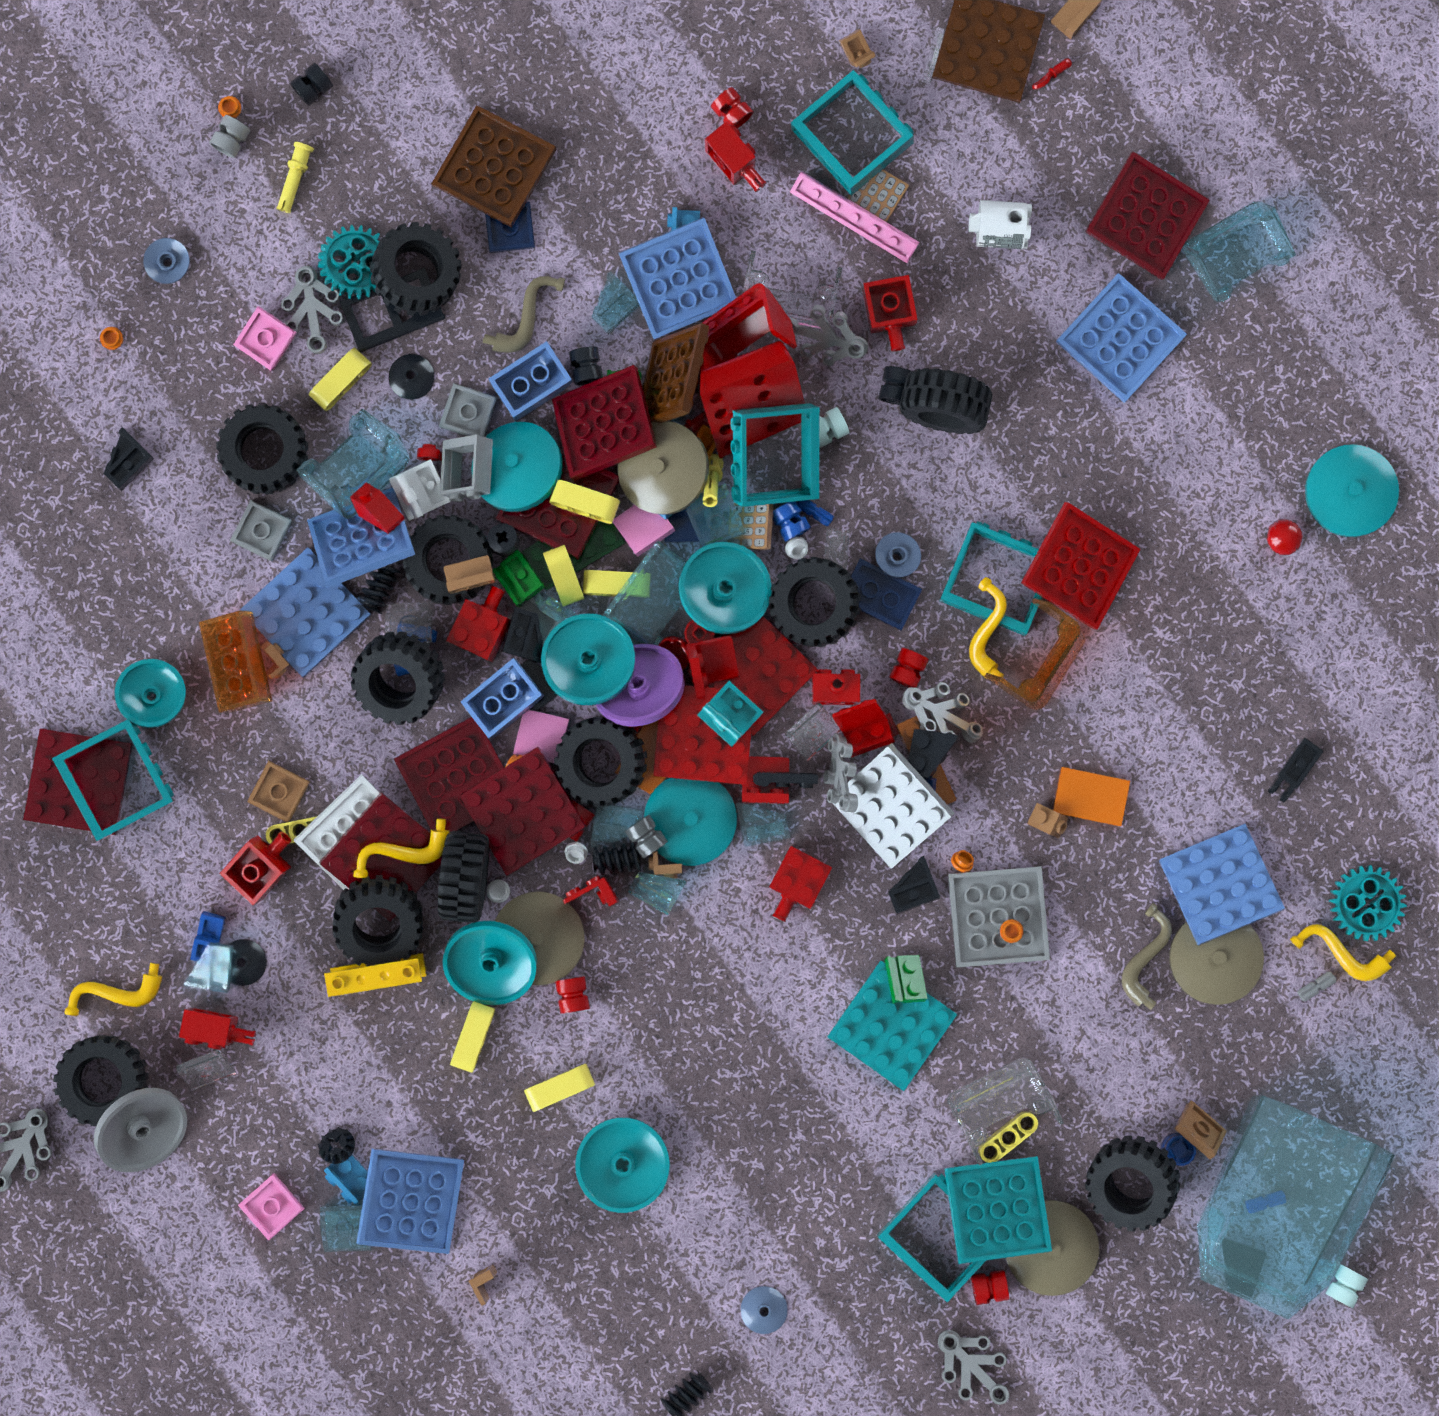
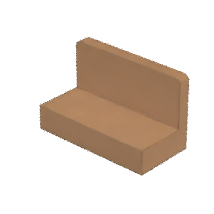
(1074, 15)
(469, 574)
(477, 1281)

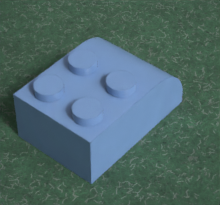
(530, 381)
(502, 699)

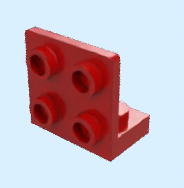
(711, 662)
(864, 726)
(770, 793)
(605, 894)

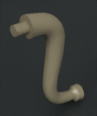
(522, 337)
(1130, 974)

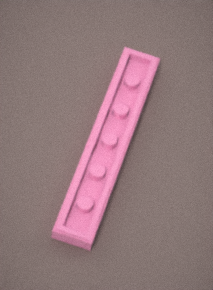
(854, 217)

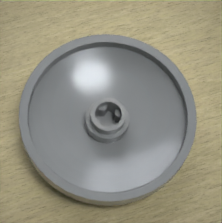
(140, 1130)

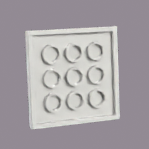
(335, 821)

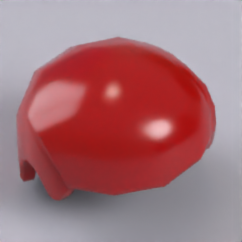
(1284, 537)
(677, 647)

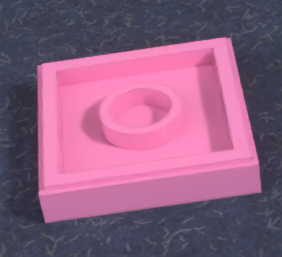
(265, 338)
(642, 528)
(540, 731)
(271, 1206)

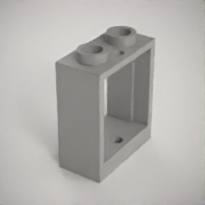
(452, 467)

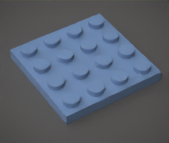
(678, 277)
(1121, 337)
(355, 546)
(305, 614)
(1221, 884)
(410, 1201)

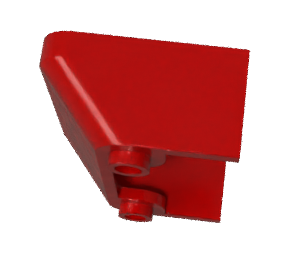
(744, 323)

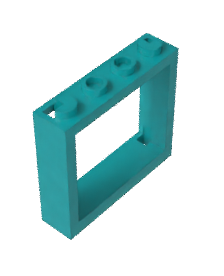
(850, 183)
(809, 455)
(1002, 538)
(144, 752)
(913, 1263)

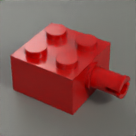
(733, 156)
(890, 308)
(480, 626)
(835, 688)
(257, 867)
(798, 881)
(213, 1028)

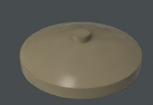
(669, 475)
(552, 930)
(1218, 969)
(1072, 1254)

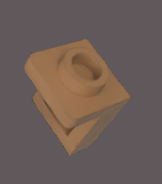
(857, 49)
(275, 654)
(1048, 820)
(669, 870)

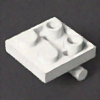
(419, 490)

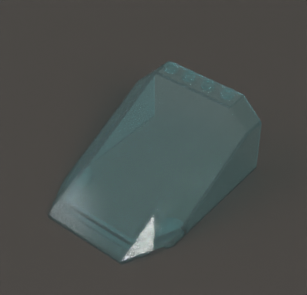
(1286, 1206)

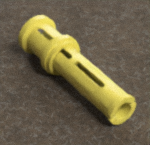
(297, 167)
(714, 477)

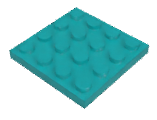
(890, 1035)
(998, 1210)

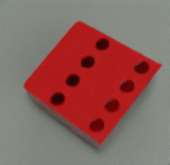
(746, 382)

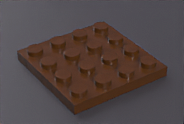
(989, 47)
(494, 166)
(674, 373)

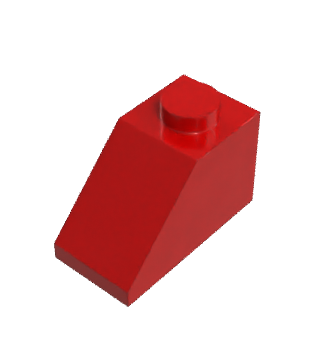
(376, 508)

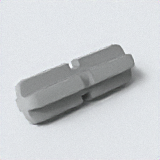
(1320, 983)

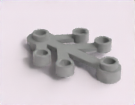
(311, 306)
(828, 338)
(940, 711)
(837, 774)
(23, 1146)
(970, 1363)

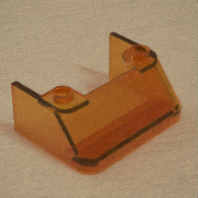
(1038, 690)

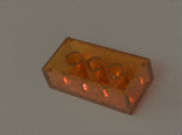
(235, 661)

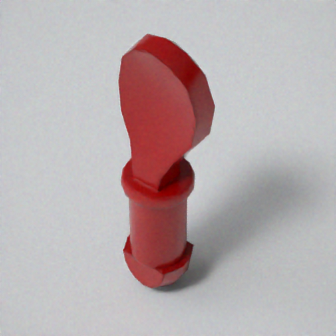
(1053, 72)

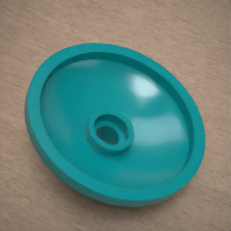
(148, 678)

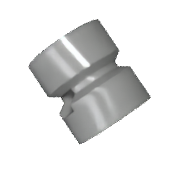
(229, 136)

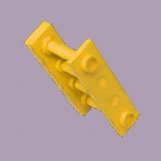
(361, 978)

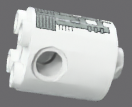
(1001, 224)

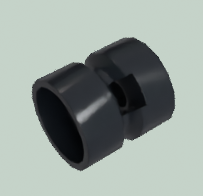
(311, 84)
(585, 364)
(894, 384)

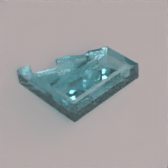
(212, 969)

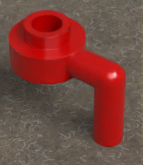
(429, 452)

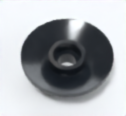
(415, 387)
(255, 962)

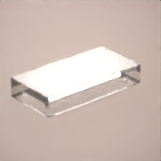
(837, 546)

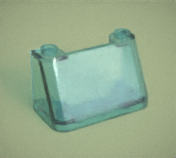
(1238, 248)
(367, 456)
(649, 596)

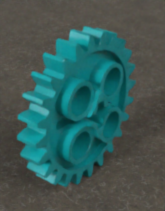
(342, 246)
(1354, 887)

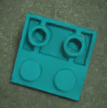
(730, 713)

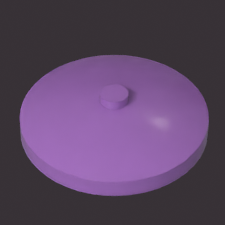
(651, 691)

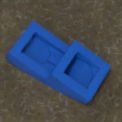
(209, 930)

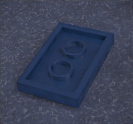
(884, 596)

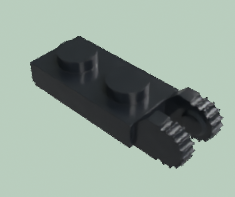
(1296, 768)
(784, 779)

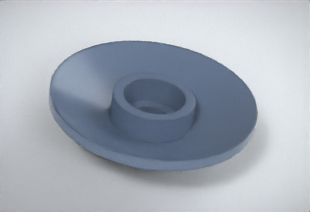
(159, 252)
(902, 545)
(764, 1297)

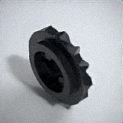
(336, 1155)

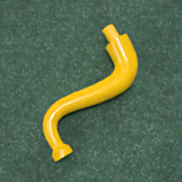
(977, 652)
(411, 855)
(1362, 972)
(141, 997)

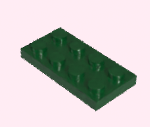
(601, 543)

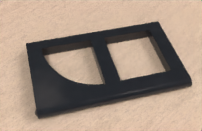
(399, 329)

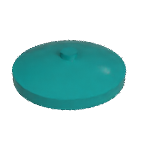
(523, 466)
(1352, 490)
(725, 588)
(588, 659)
(694, 819)
(489, 962)
(622, 1164)

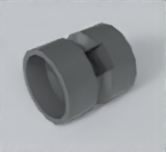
(646, 836)

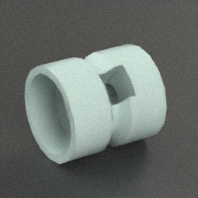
(832, 426)
(1347, 1285)

